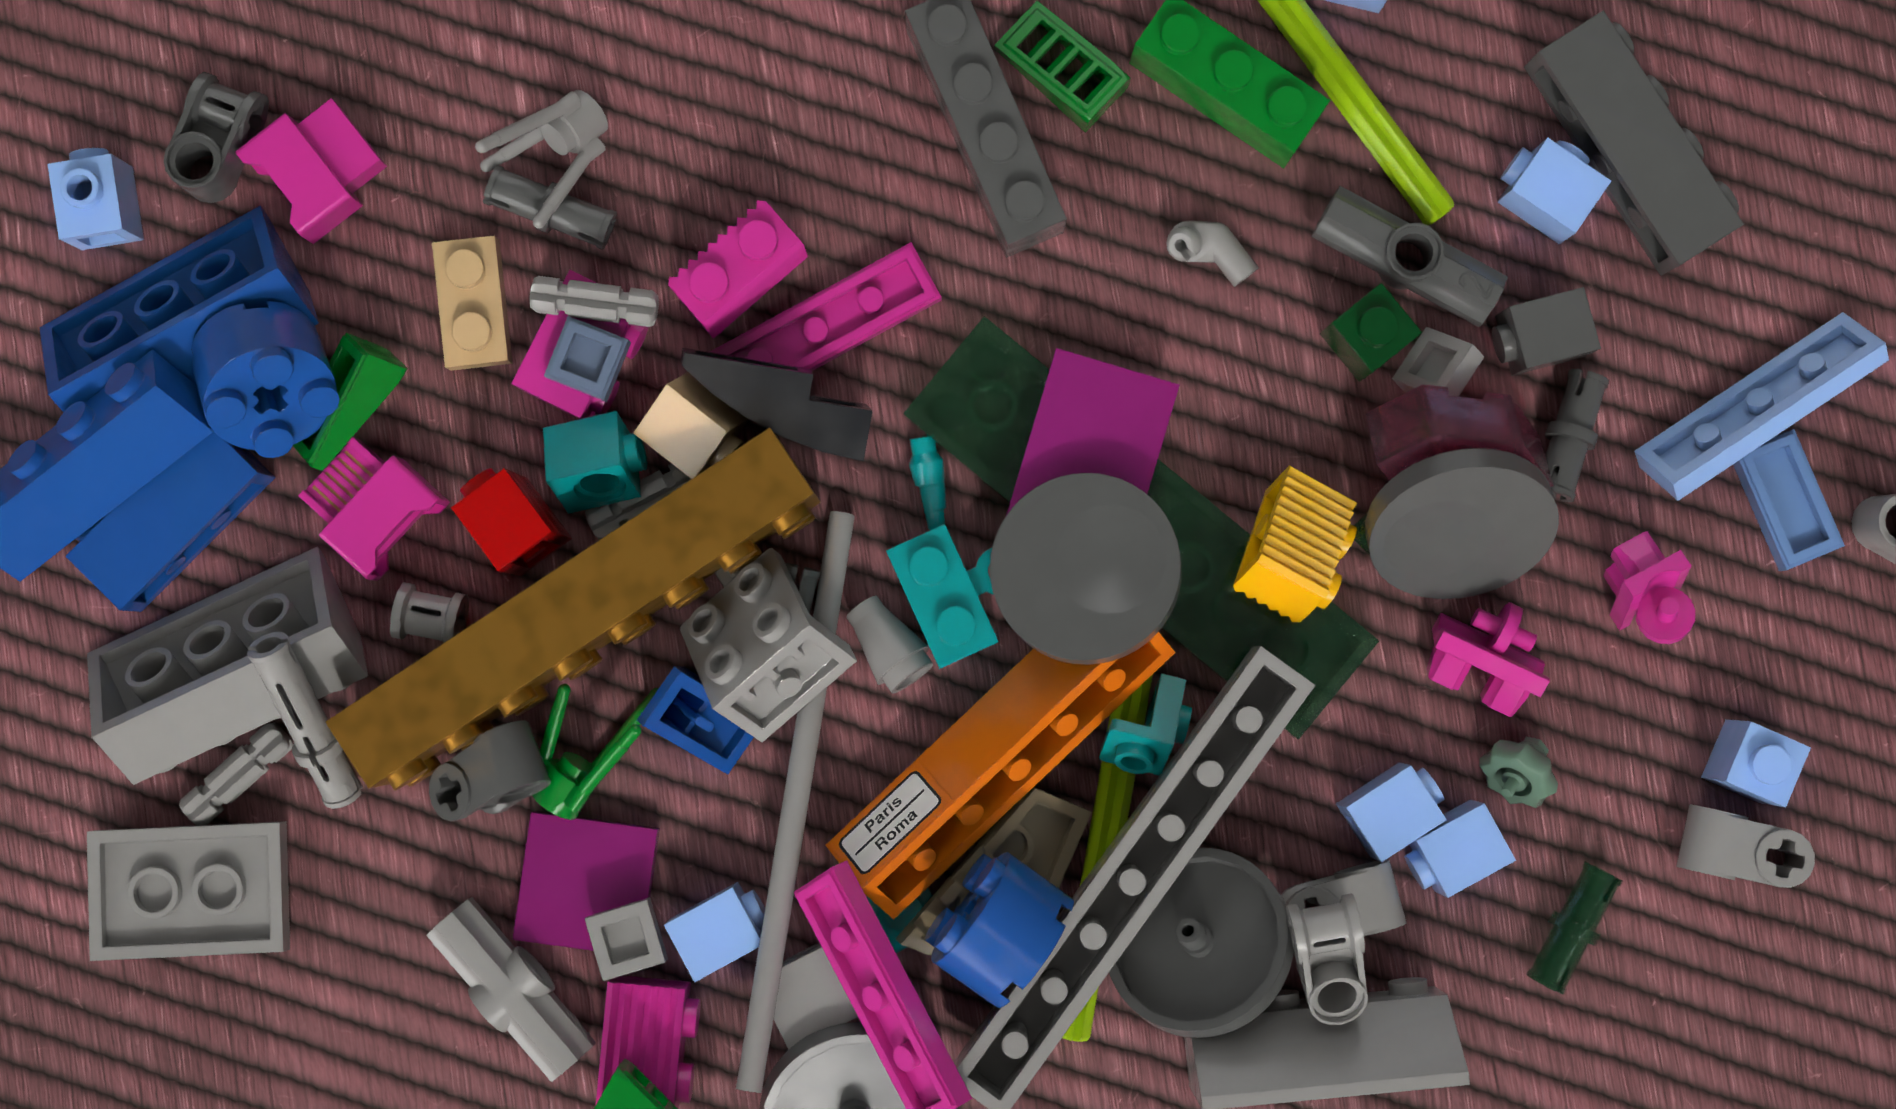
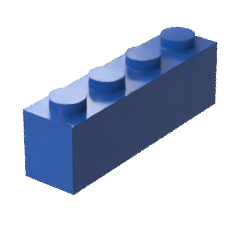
(95, 460)

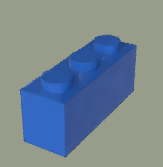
(168, 522)

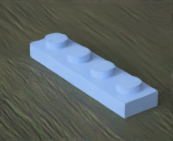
(1761, 405)

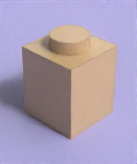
(691, 426)

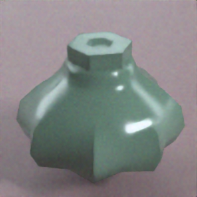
(1520, 771)

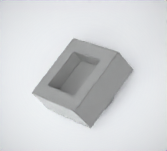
(1438, 361)
(626, 939)

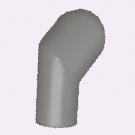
(1211, 243)

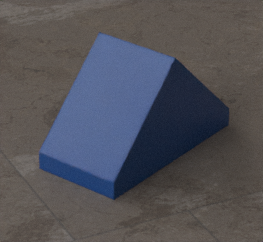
(686, 718)

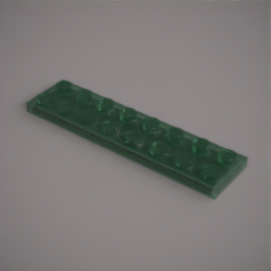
(983, 416)

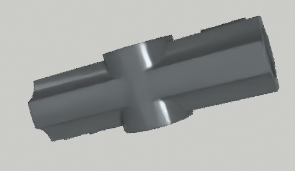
(1447, 274)

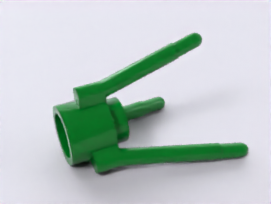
(572, 775)

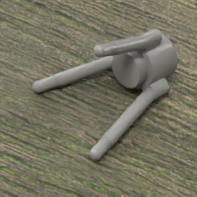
(567, 127)

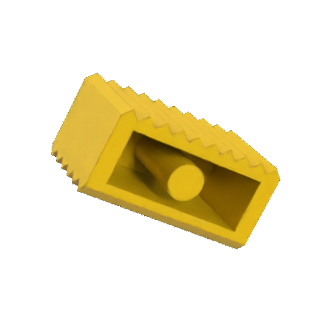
(1296, 546)

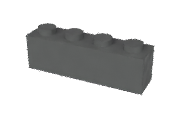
(985, 123)
(1635, 142)

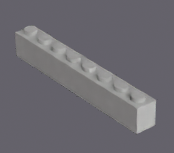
(1134, 875)

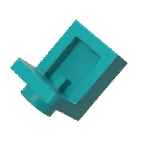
(1148, 746)

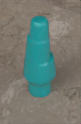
(928, 475)

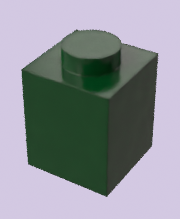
(1370, 332)

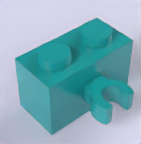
(945, 594)

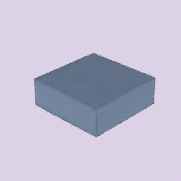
(587, 359)

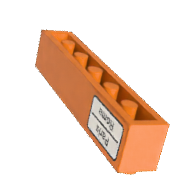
(983, 769)

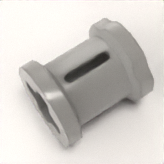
(427, 614)

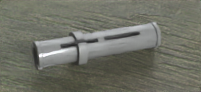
(305, 720)

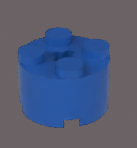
(263, 377)
(1000, 927)

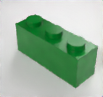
(1228, 80)

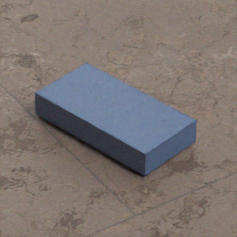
(1788, 502)

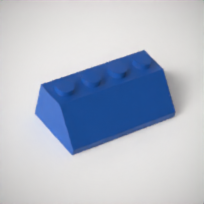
(169, 305)

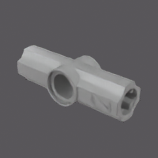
(511, 989)

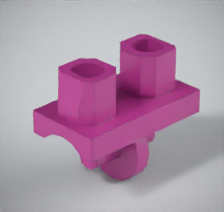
(1650, 588)
(1511, 670)

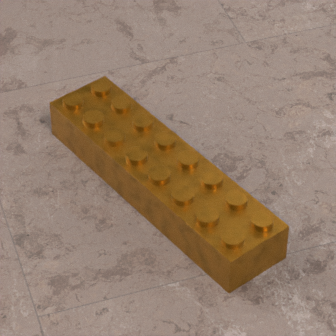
(574, 612)

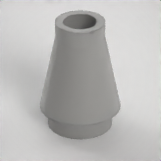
(889, 645)

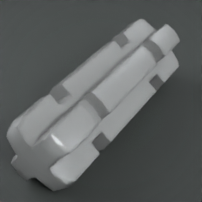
(594, 301)
(653, 488)
(236, 774)

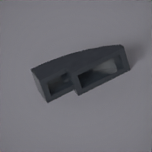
(781, 400)

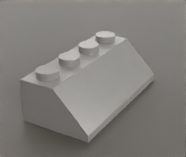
(189, 675)
(1287, 1055)

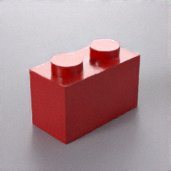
(509, 520)

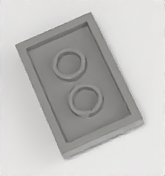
(188, 891)

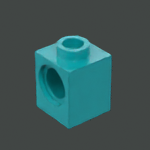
(593, 462)

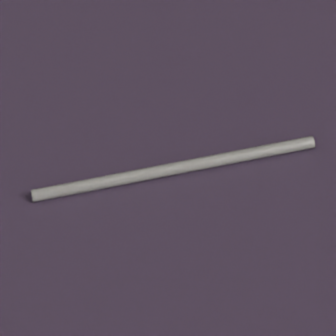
(792, 824)

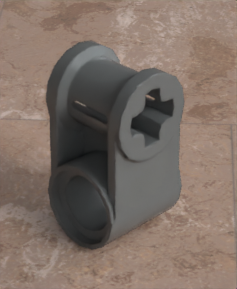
(216, 125)
(490, 773)

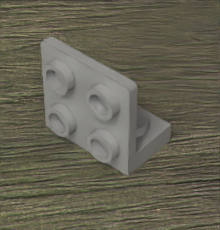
(762, 648)

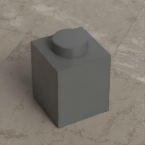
(1545, 332)

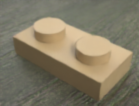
(472, 303)

